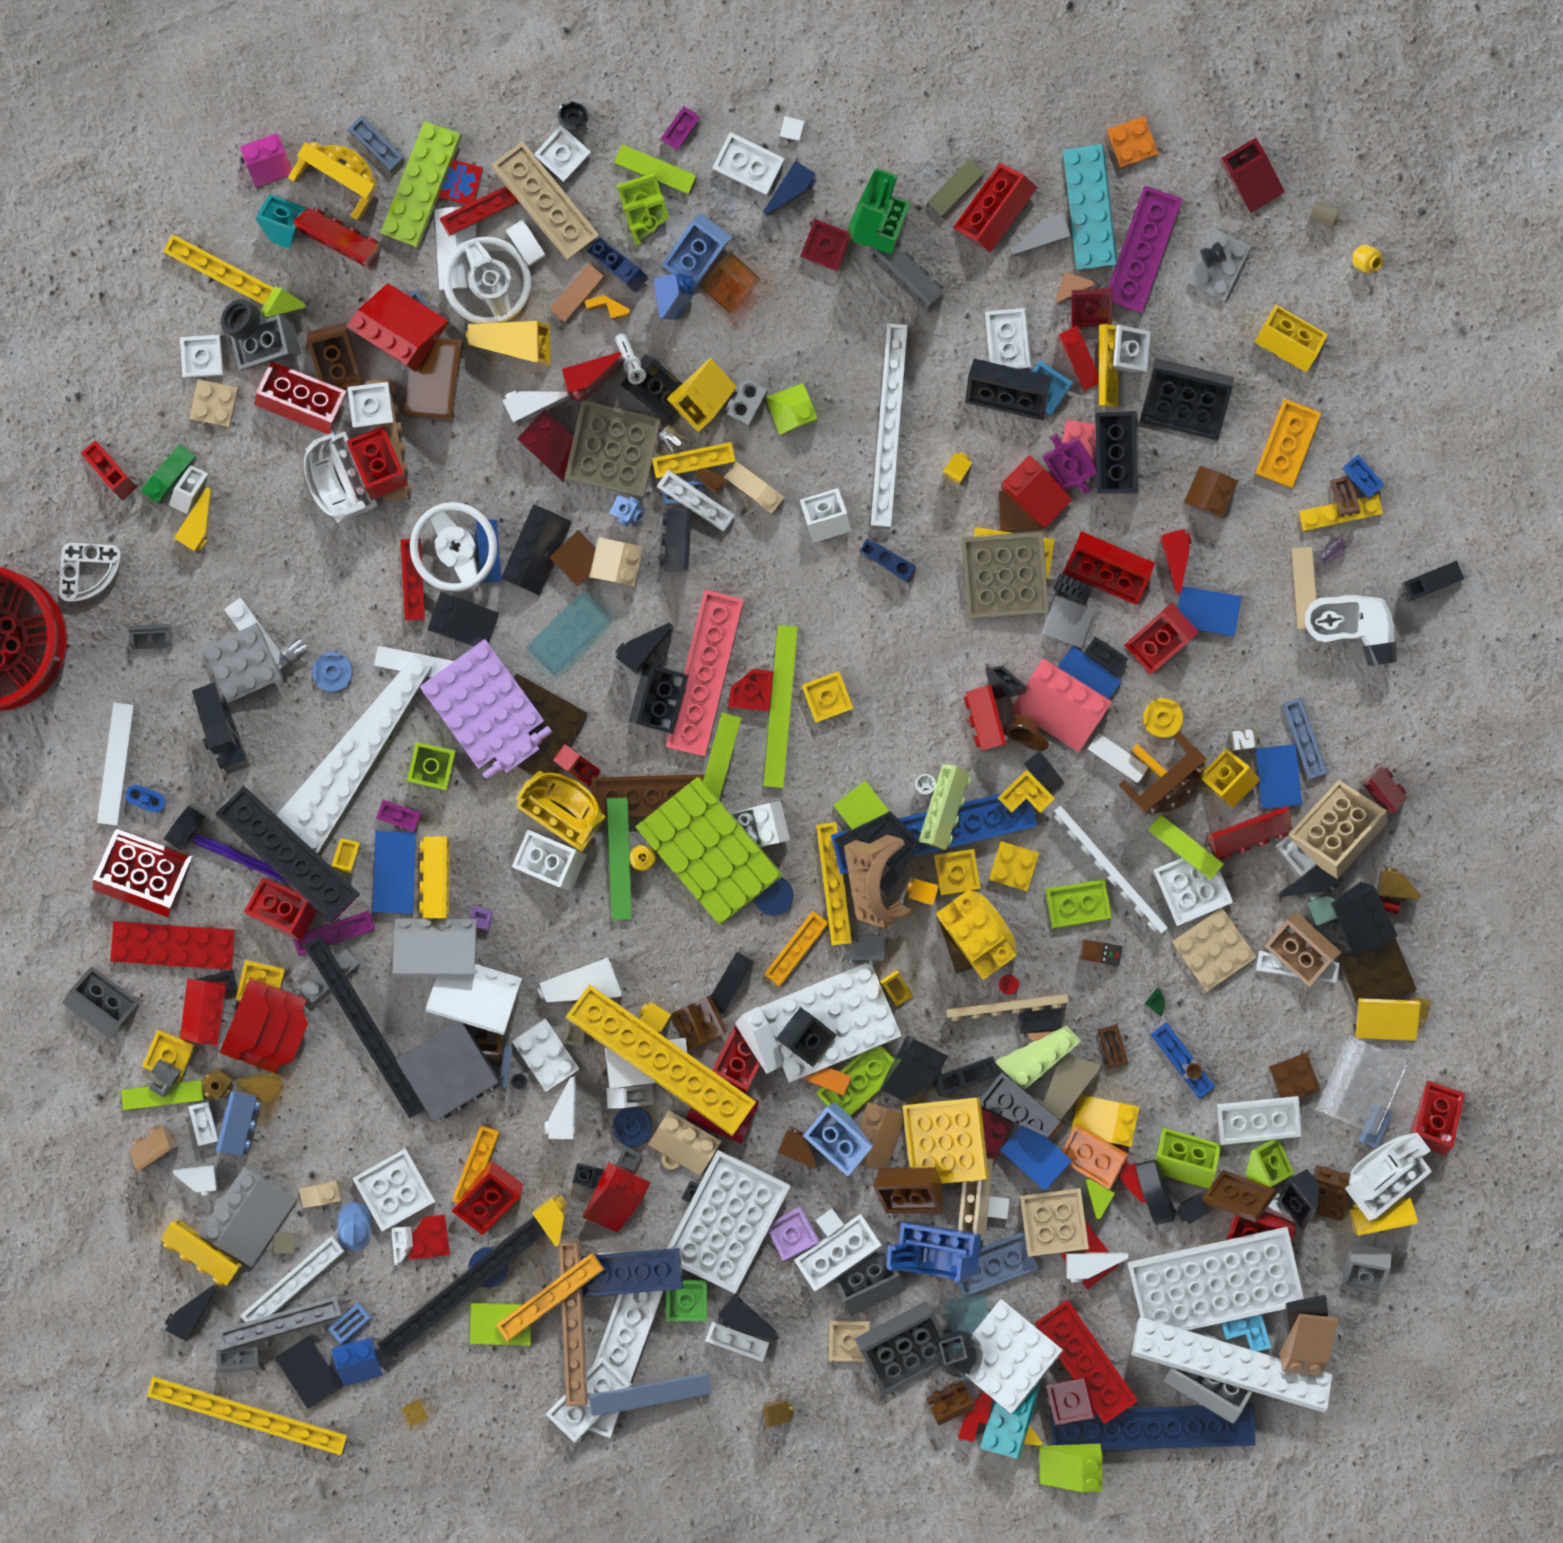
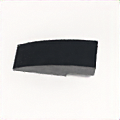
(965, 1076)
(1156, 1192)

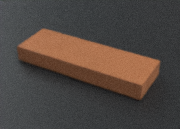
(576, 292)

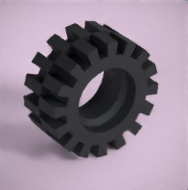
(1072, 589)

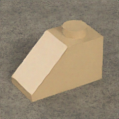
(320, 1194)

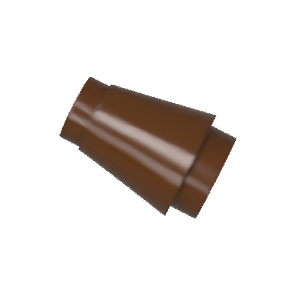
(713, 481)

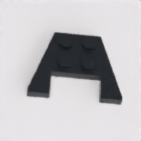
(875, 829)

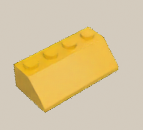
(436, 877)
(552, 1217)
(201, 1252)

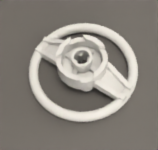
(494, 293)
(448, 532)

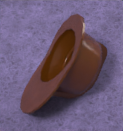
(1026, 732)

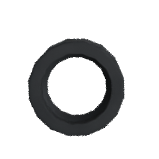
(248, 326)

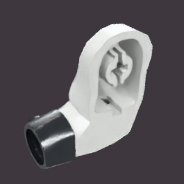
(1355, 618)

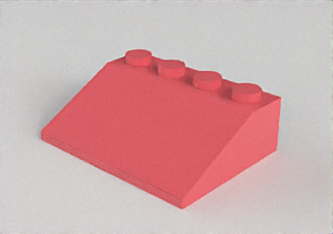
(1061, 704)

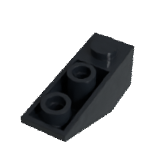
(1432, 581)

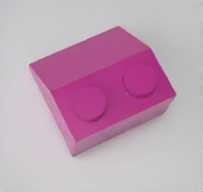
(266, 160)

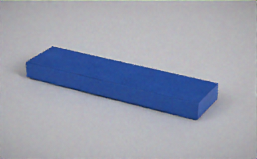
(1178, 1055)

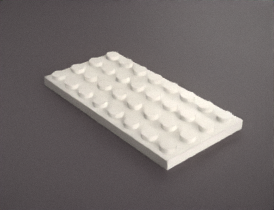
(1218, 1281)

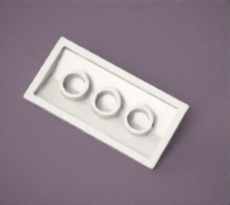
(447, 245)
(838, 1253)

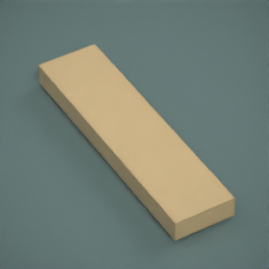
(1303, 582)

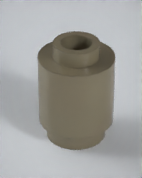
(1325, 214)

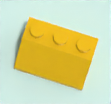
(1291, 338)
(1397, 1215)

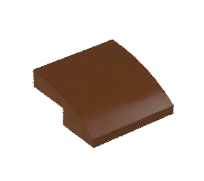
(575, 557)
(699, 1022)

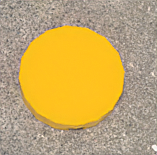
(1163, 718)

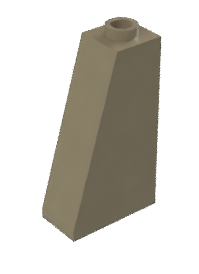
(1069, 1084)

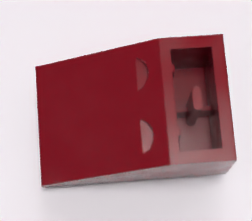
(1252, 175)

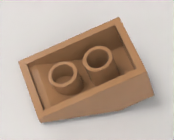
(152, 1147)
(1309, 1345)

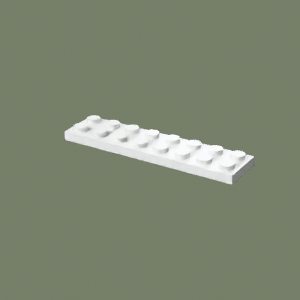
(625, 1341)

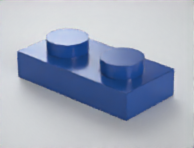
(1363, 476)

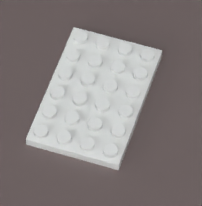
(849, 1006)
(727, 1220)

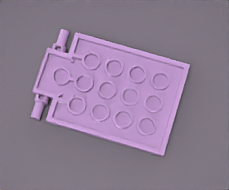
(486, 710)

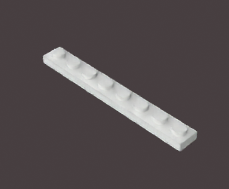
(1103, 864)

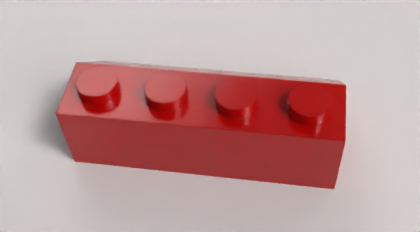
(995, 207)
(299, 397)
(1109, 568)

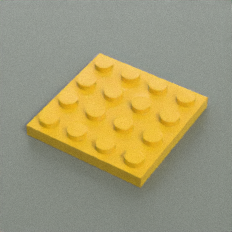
(947, 1138)

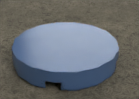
(332, 672)

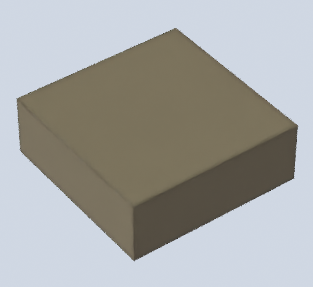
(284, 1243)

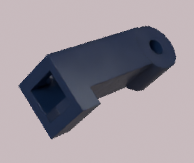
(888, 560)

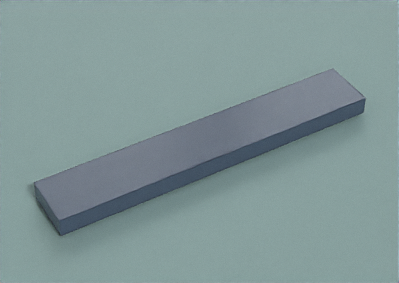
(649, 1394)

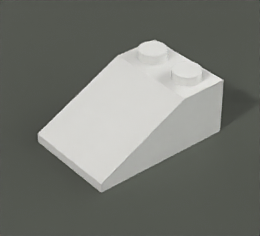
(529, 404)
(549, 860)
(562, 1119)

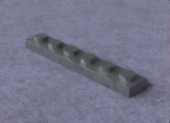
(279, 1323)

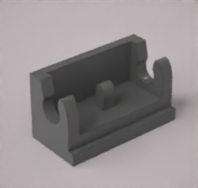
(150, 636)
(238, 1359)

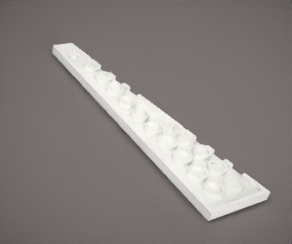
(328, 790)

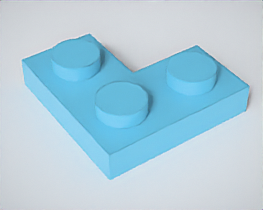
(1252, 1327)

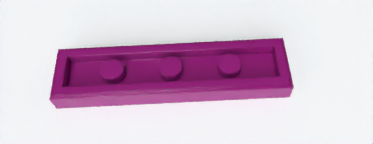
(338, 931)

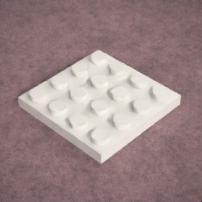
(1013, 1356)

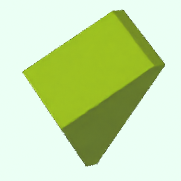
(280, 302)
(1099, 1197)

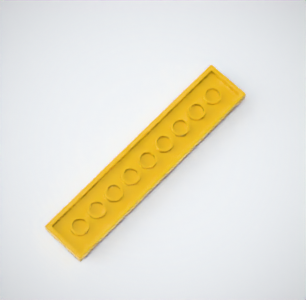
(660, 1059)

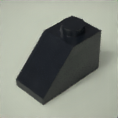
(1043, 772)
(184, 828)

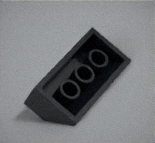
(1008, 389)
(1117, 453)
(538, 540)

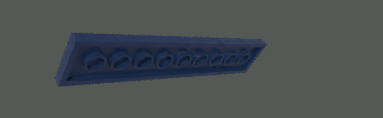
(1159, 1429)

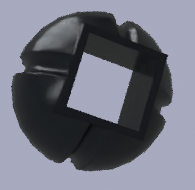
(967, 1364)

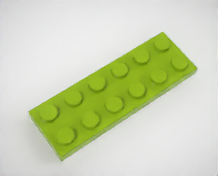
(421, 184)

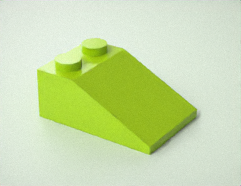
(1072, 1467)

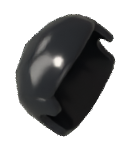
(572, 116)

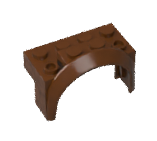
(1184, 773)

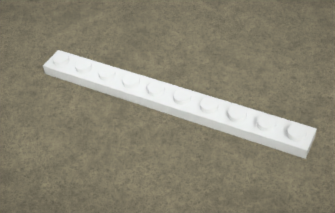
(889, 425)

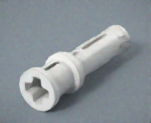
(623, 344)

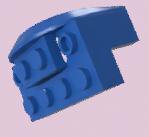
(946, 1251)

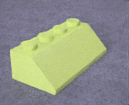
(944, 806)

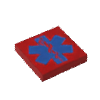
(461, 182)

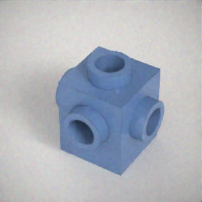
(627, 511)

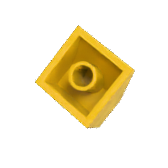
(1229, 778)

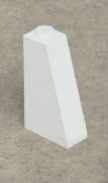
(573, 984)

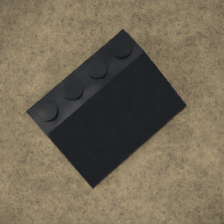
(1186, 399)

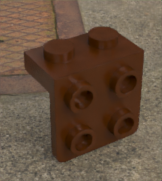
(1332, 1197)

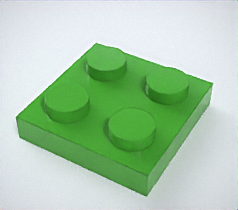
(687, 1303)

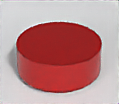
(1008, 984)

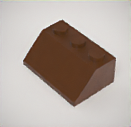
(909, 1190)

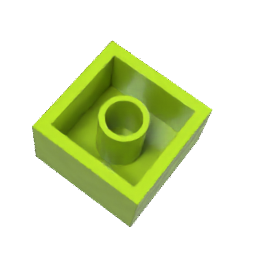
(431, 766)

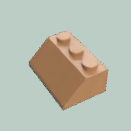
(1302, 949)
(882, 1130)

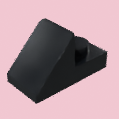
(1004, 683)

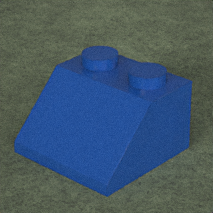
(673, 295)
(357, 1361)

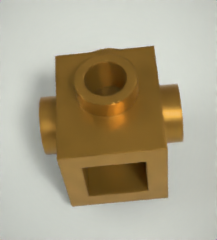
(222, 1079)

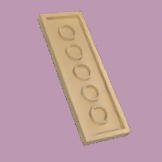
(544, 200)

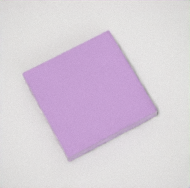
(792, 1233)

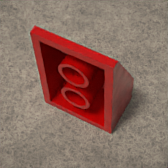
(377, 463)
(1036, 491)
(1161, 638)
(281, 909)
(736, 1062)
(1438, 1117)
(488, 1197)
(616, 1197)

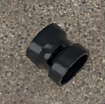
(1212, 255)

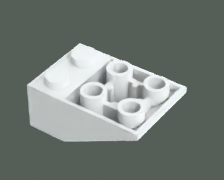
(764, 823)

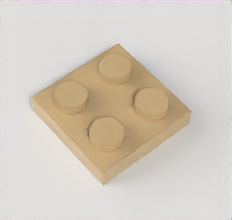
(213, 403)

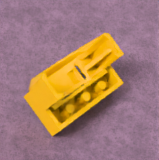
(326, 160)
(569, 793)

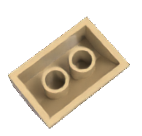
(684, 1142)

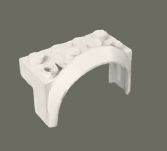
(324, 482)
(1377, 1167)

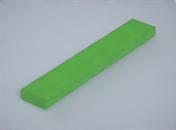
(619, 858)

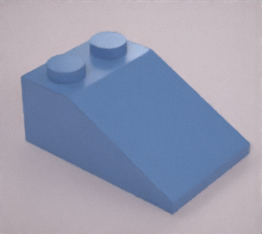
(697, 249)
(839, 1138)

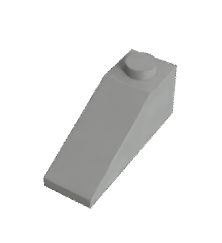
(1047, 232)

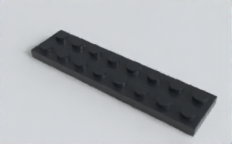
(287, 854)

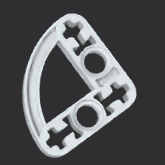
(75, 562)

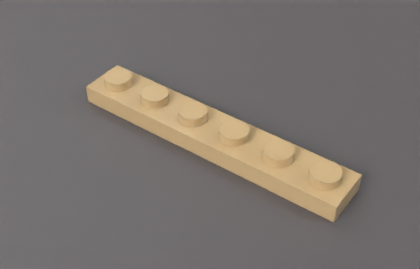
(1016, 1006)

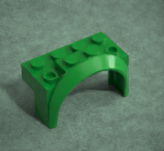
(878, 213)

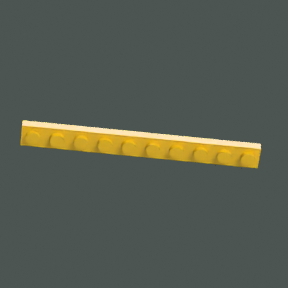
(247, 1415)

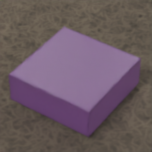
(483, 918)

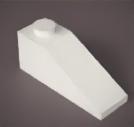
(760, 1039)
(1085, 1265)

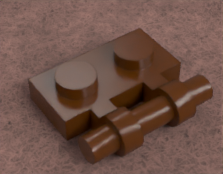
(952, 1407)

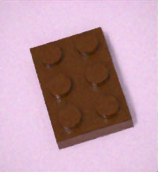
(1239, 1196)

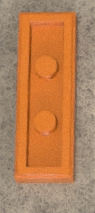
(830, 1079)

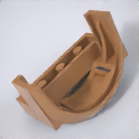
(865, 869)

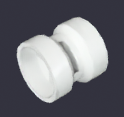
(928, 784)

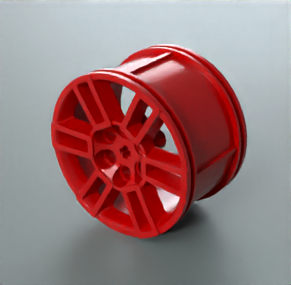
(55, 637)

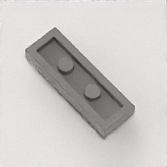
(316, 984)

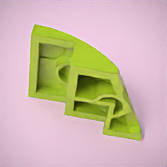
(642, 205)

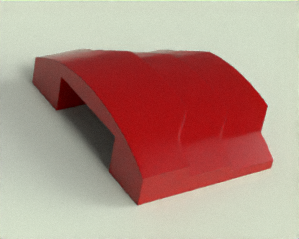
(266, 1026)

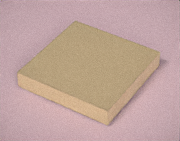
(842, 1342)

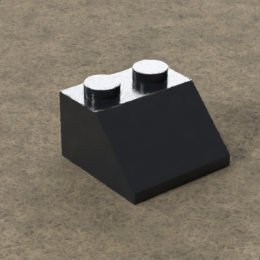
(806, 1036)
(1300, 1197)

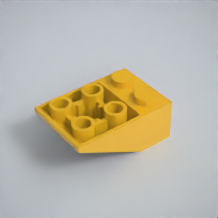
(702, 395)

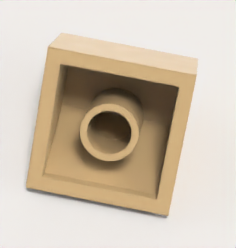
(616, 562)

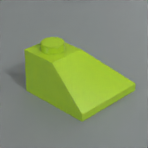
(791, 408)
(1269, 1164)

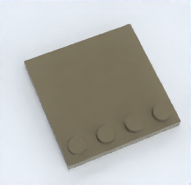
(612, 448)
(1005, 574)

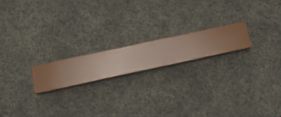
(573, 1331)

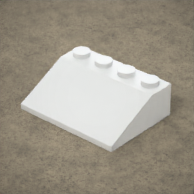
(477, 1000)

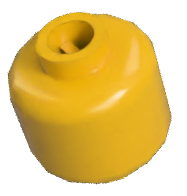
(1367, 259)
(650, 857)

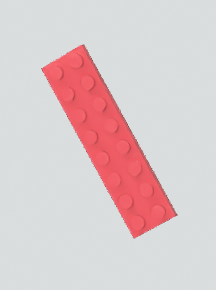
(706, 671)

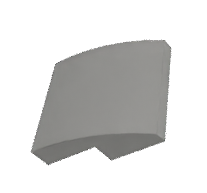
(1068, 622)

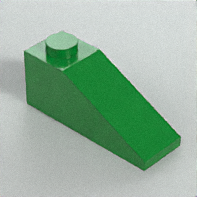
(168, 474)

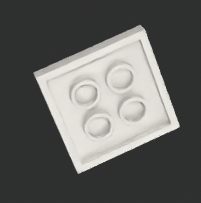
(1189, 891)
(393, 1189)

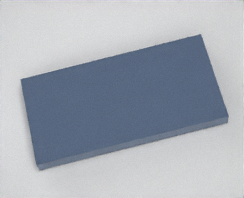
(1000, 1263)

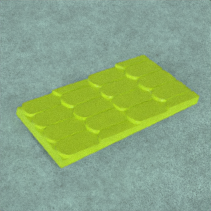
(709, 851)

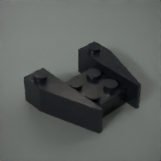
(220, 729)

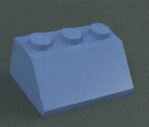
(238, 1123)

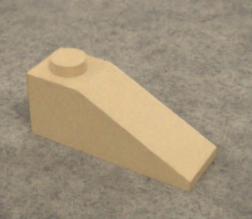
(754, 488)

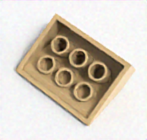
(1339, 828)

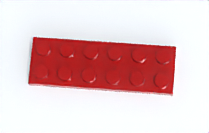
(172, 945)
(1086, 1358)

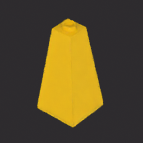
(517, 339)

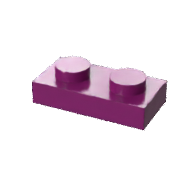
(680, 128)
(398, 815)

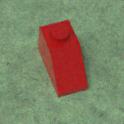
(576, 765)

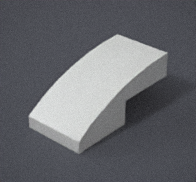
(525, 242)

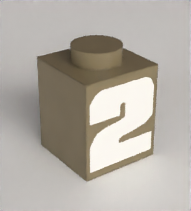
(1244, 739)

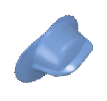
(354, 1226)

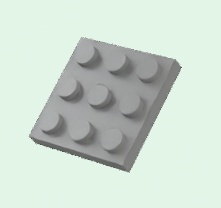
(242, 663)

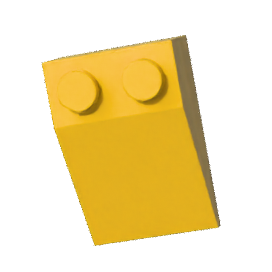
(1107, 1119)

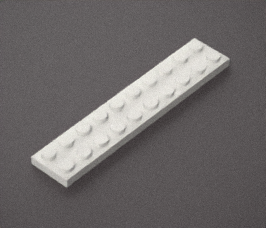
(1228, 1364)

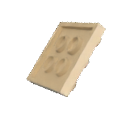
(1213, 949)
(1054, 1222)

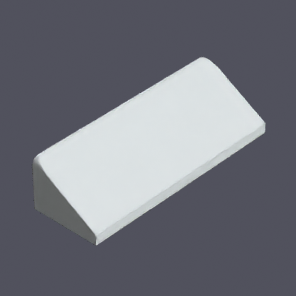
(1117, 758)

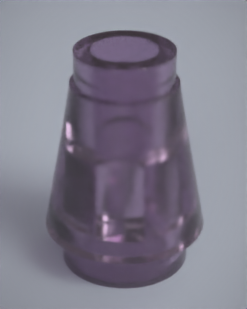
(1332, 550)

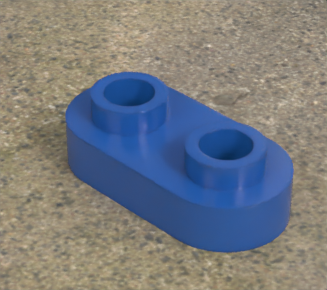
(146, 798)

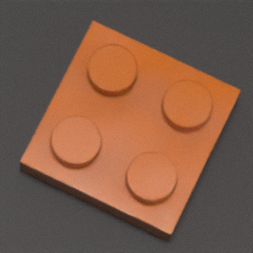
(1132, 142)

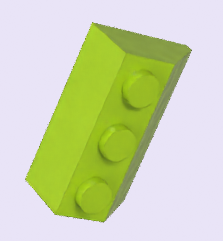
(1187, 1157)

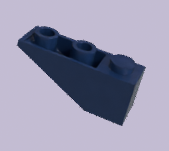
(618, 264)

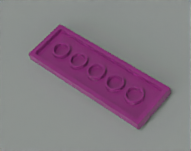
(1143, 248)

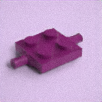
(1070, 463)

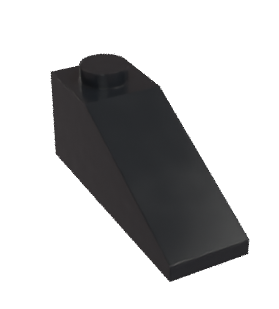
(1314, 881)
(731, 981)
(186, 1318)

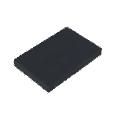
(308, 1372)

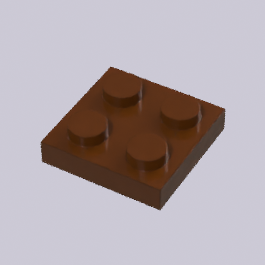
(1295, 1077)

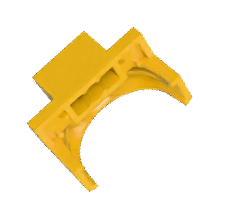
(979, 932)

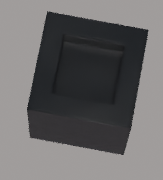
(1192, 1209)

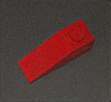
(1079, 357)
(109, 470)
(1176, 552)

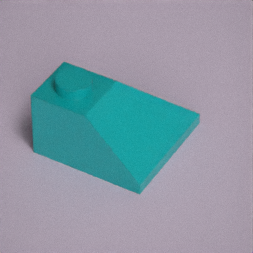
(277, 220)

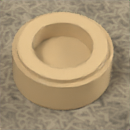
(669, 1163)

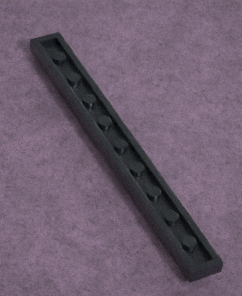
(364, 1025)
(461, 1287)

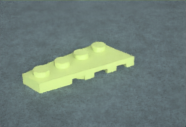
(1037, 1057)

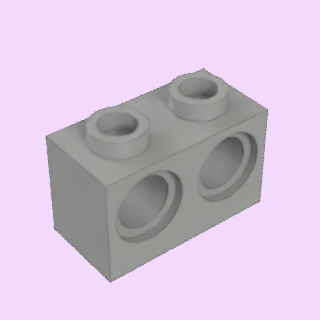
(751, 404)

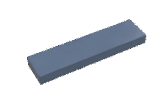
(1304, 738)

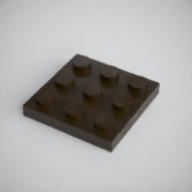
(1377, 973)

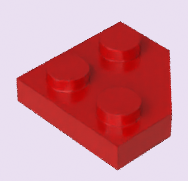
(752, 691)
(430, 1238)

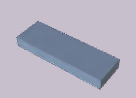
(375, 143)

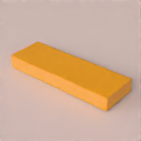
(1150, 762)

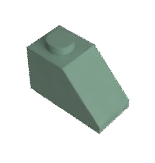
(1321, 909)

